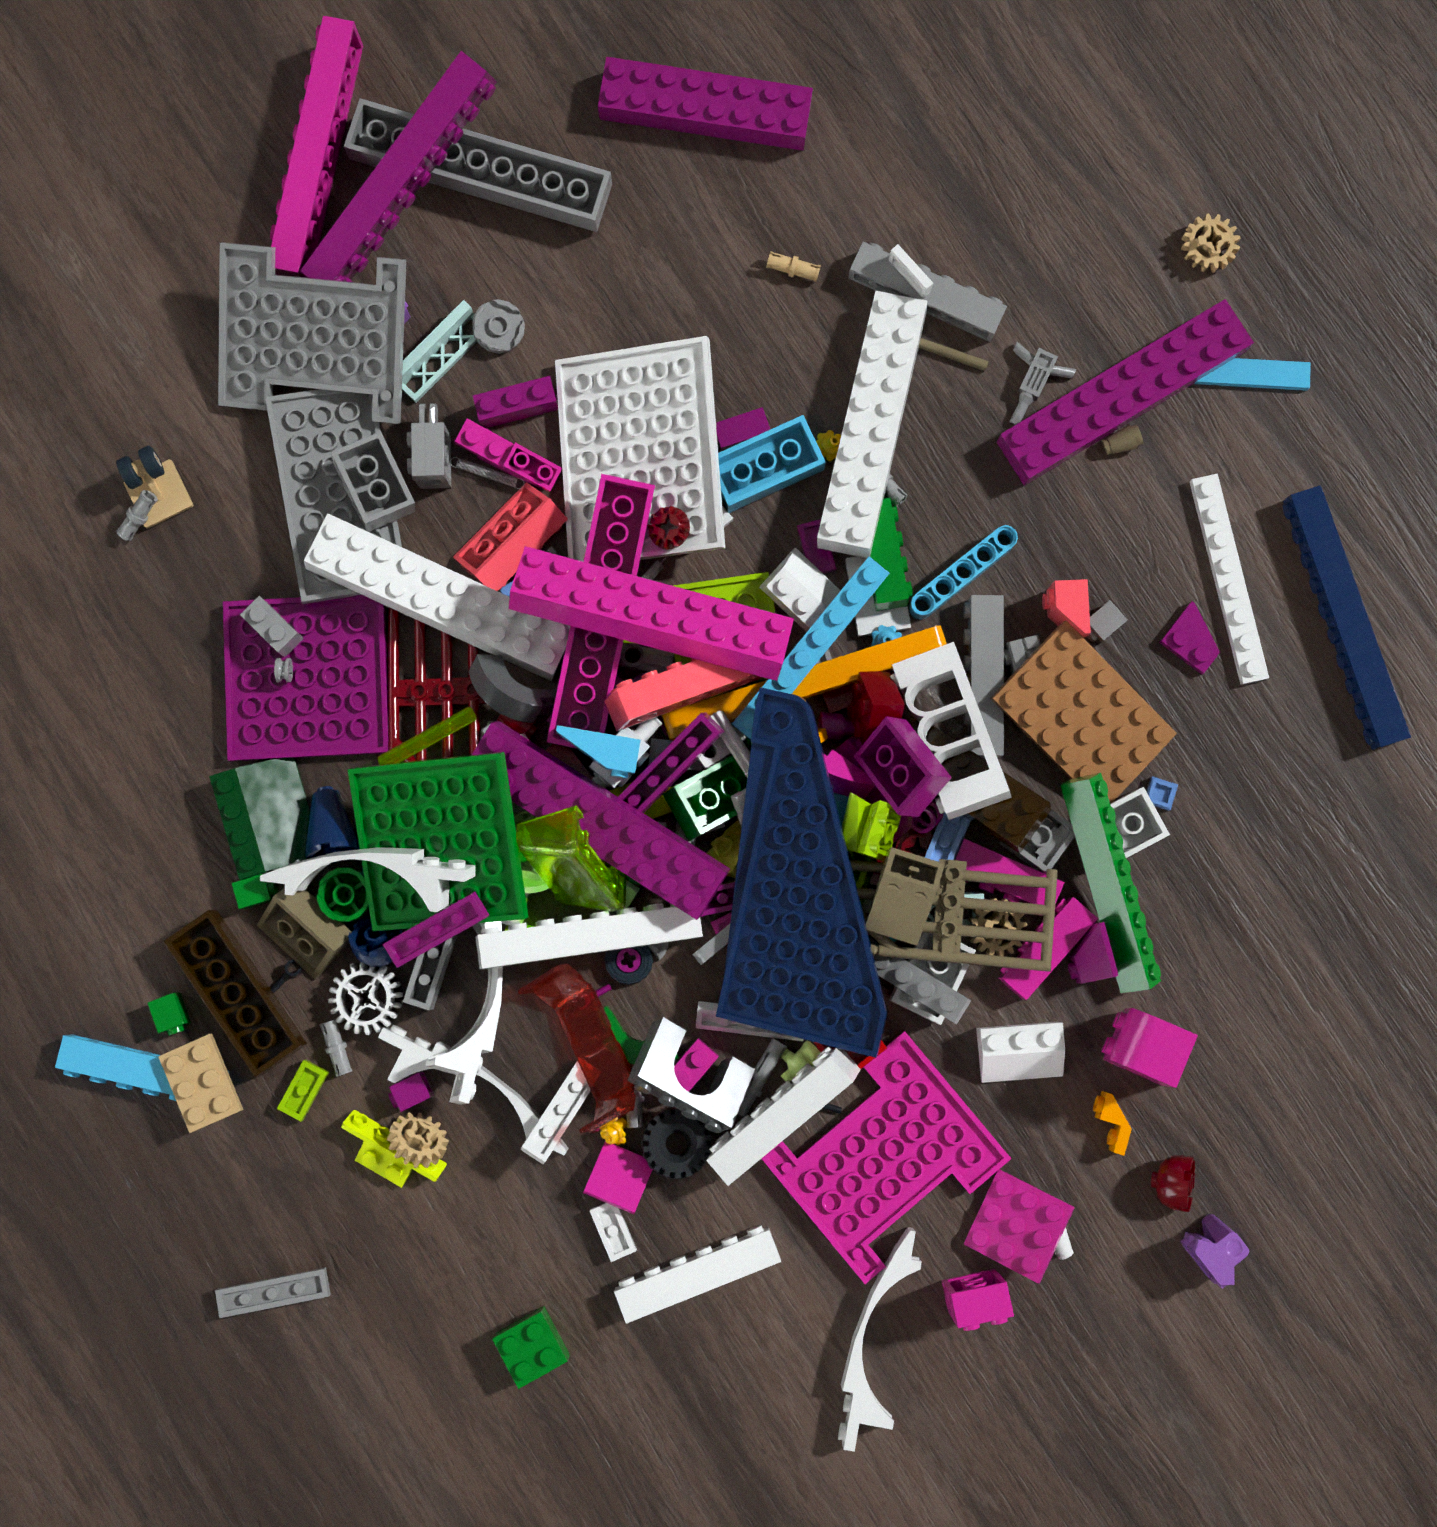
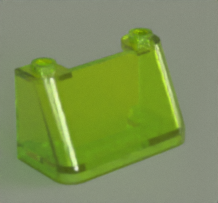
(568, 863)

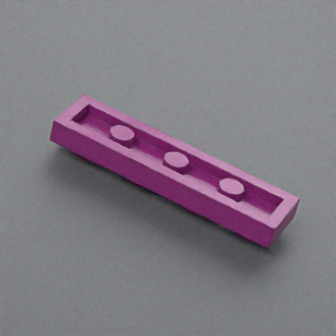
(436, 929)

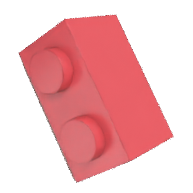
(1069, 602)

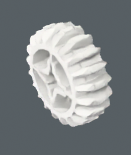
(358, 1008)

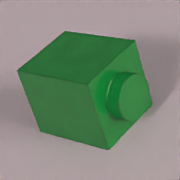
(253, 892)
(169, 1014)

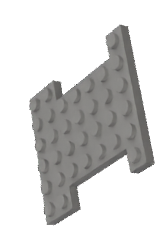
(308, 332)

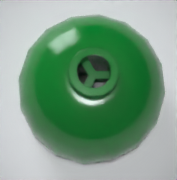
(334, 896)

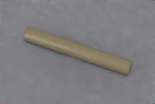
(953, 354)

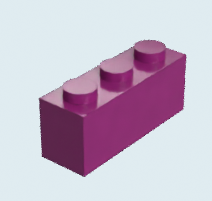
(515, 402)

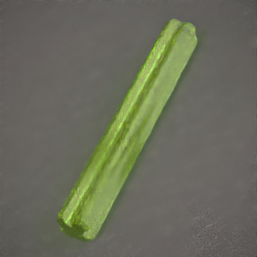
(428, 737)

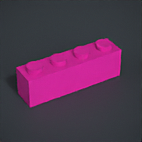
(985, 860)
(1070, 925)

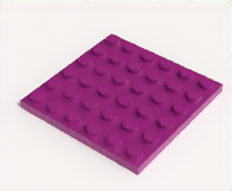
(336, 687)

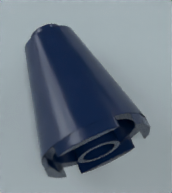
(329, 825)

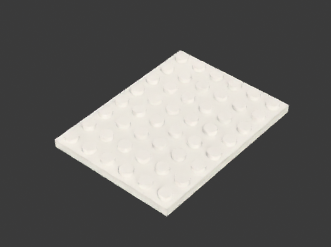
(647, 421)

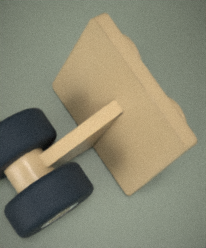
(158, 478)

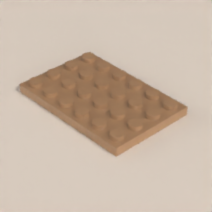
(1083, 712)

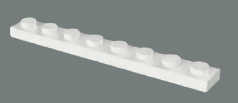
(1229, 579)

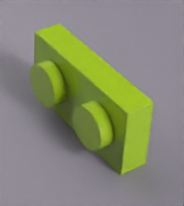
(303, 1090)

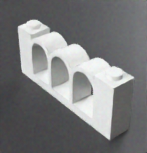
(930, 670)

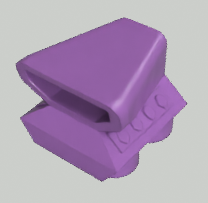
(1216, 1250)

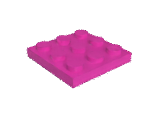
(1019, 1226)

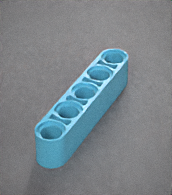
(971, 563)

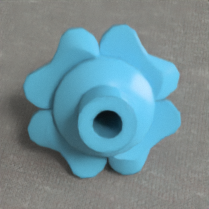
(884, 634)

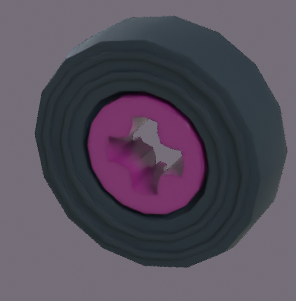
(624, 974)

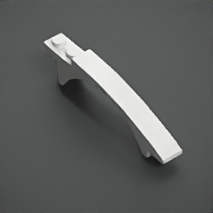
(424, 874)
(465, 1057)
(414, 1059)
(861, 1403)

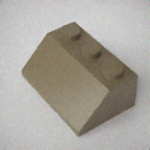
(304, 931)

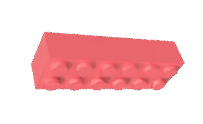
(670, 690)

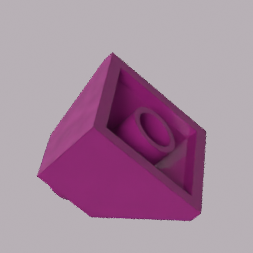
(1093, 956)

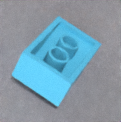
(607, 750)

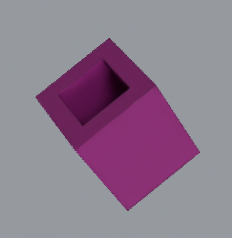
(410, 1091)

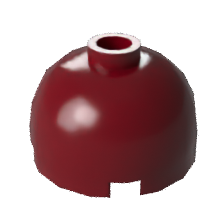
(1175, 1182)

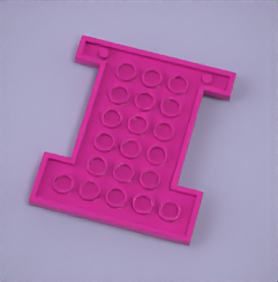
(887, 1155)

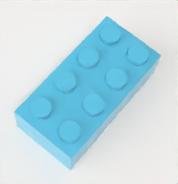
(768, 463)

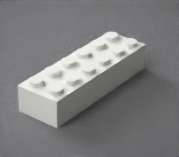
(782, 1115)

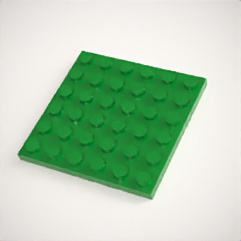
(451, 812)

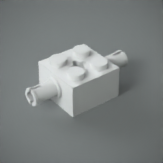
(643, 733)

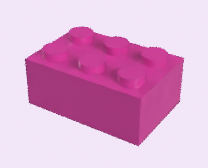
(977, 1299)

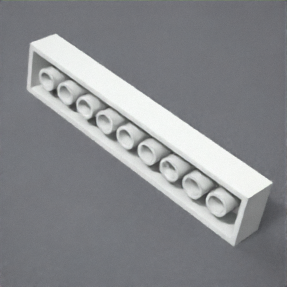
(872, 424)
(435, 596)

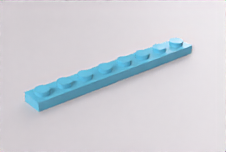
(820, 636)

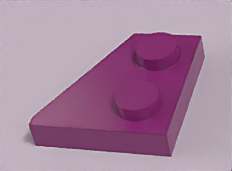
(1191, 640)

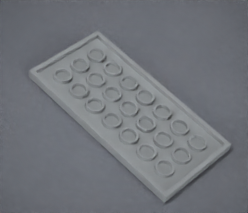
(303, 434)

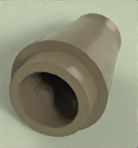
(1123, 440)

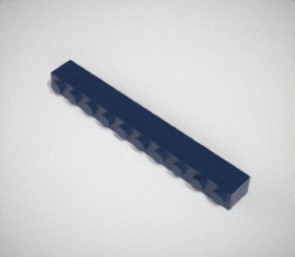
(1346, 618)

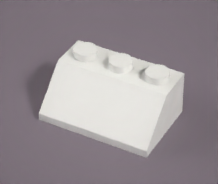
(800, 589)
(1021, 1051)

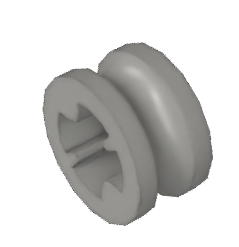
(283, 670)

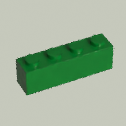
(894, 590)

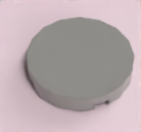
(498, 326)

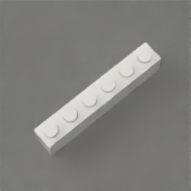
(696, 1274)

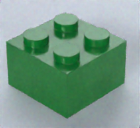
(531, 1347)

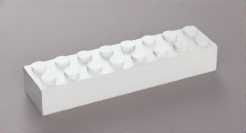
(584, 936)

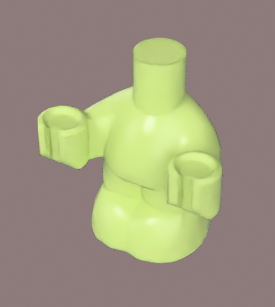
(798, 1060)

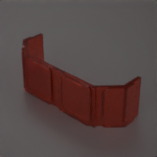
(591, 1042)

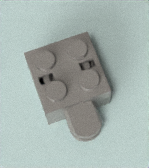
(430, 450)
(1046, 843)

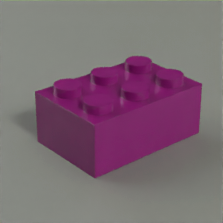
(902, 767)

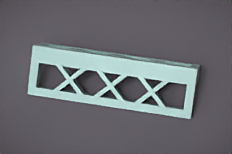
(432, 344)

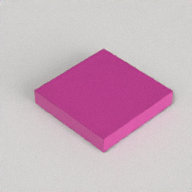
(618, 1177)

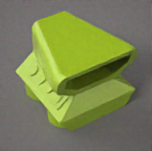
(869, 827)

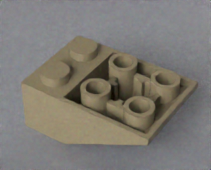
(904, 895)

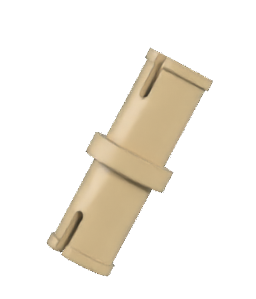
(793, 266)

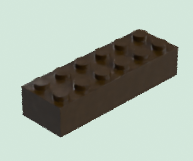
(1010, 820)
(235, 992)

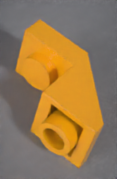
(1109, 1110)

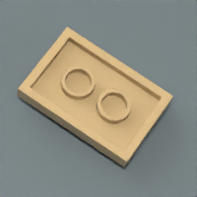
(200, 1083)

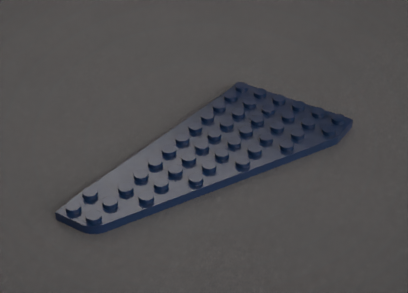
(797, 923)

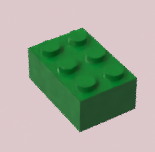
(706, 797)

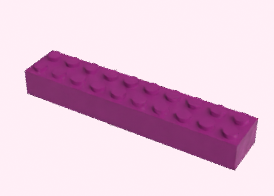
(402, 171)
(1124, 392)
(615, 828)

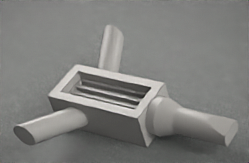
(1040, 368)

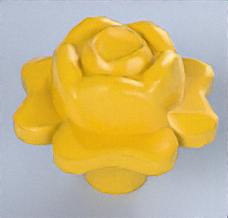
(828, 444)
(614, 1132)

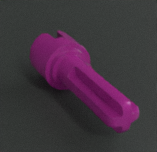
(836, 725)

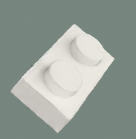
(613, 1231)

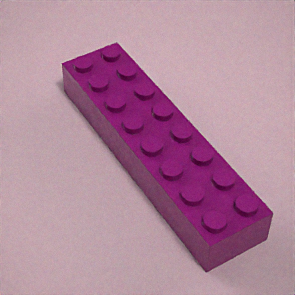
(705, 103)

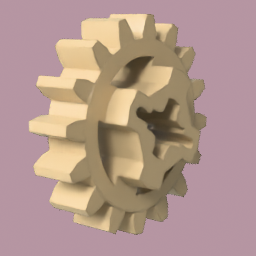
(1217, 234)
(1001, 919)
(417, 1140)

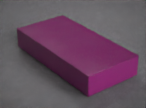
(741, 428)
(820, 558)

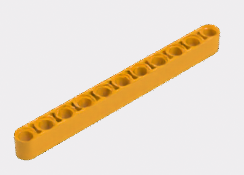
(821, 678)

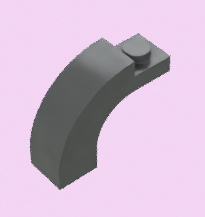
(505, 694)

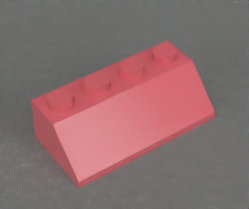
(497, 547)

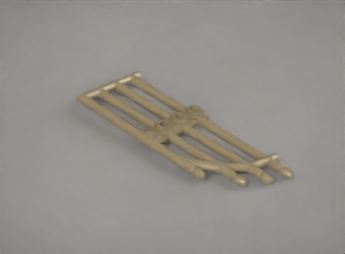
(949, 915)

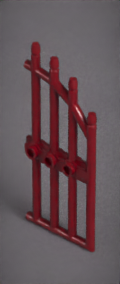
(428, 692)

